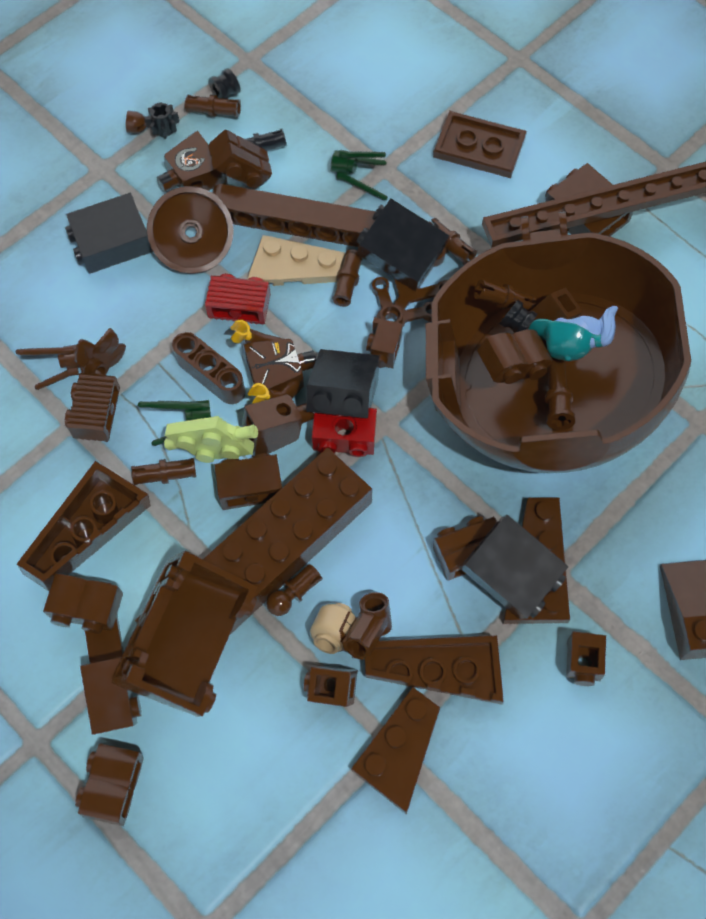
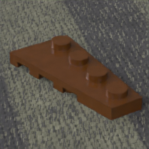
(444, 665)

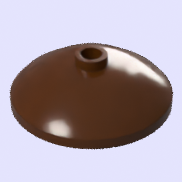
(185, 209)

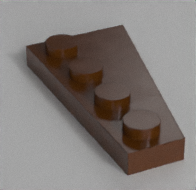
(544, 523)

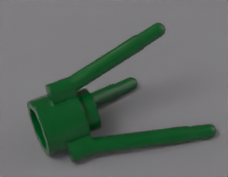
(346, 162)
(193, 411)

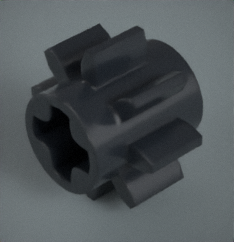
(162, 119)

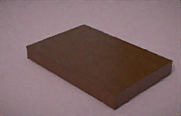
(479, 144)

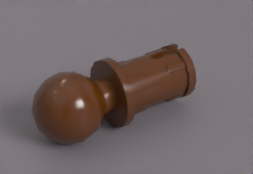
(281, 601)

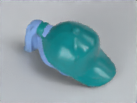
(576, 337)

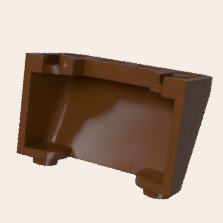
(184, 633)

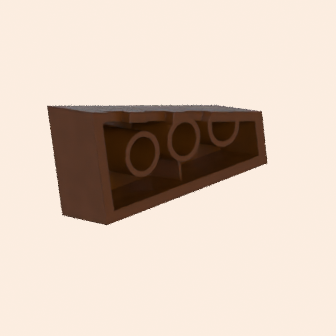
(83, 524)

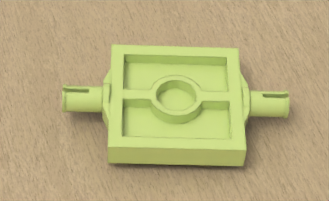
(210, 438)

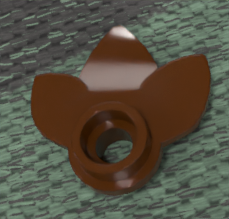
(101, 356)

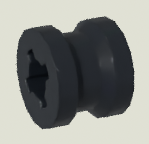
(224, 84)
(518, 317)

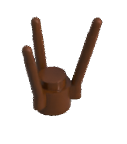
(66, 359)

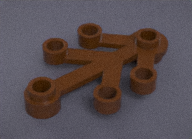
(406, 296)

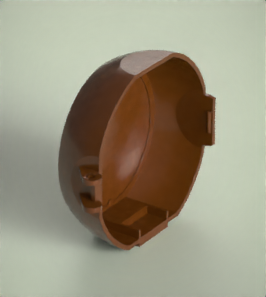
(616, 388)

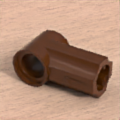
(369, 625)

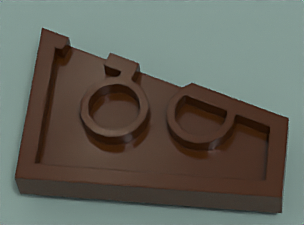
(398, 750)

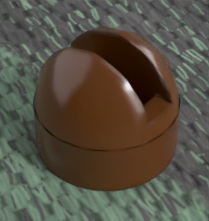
(135, 122)

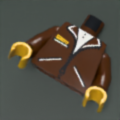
(272, 363)

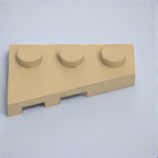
(292, 261)

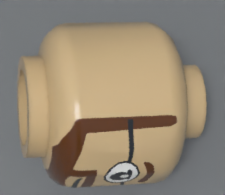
(331, 627)

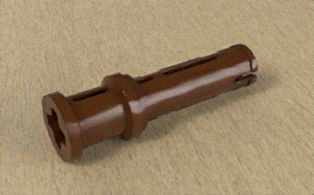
(559, 397)

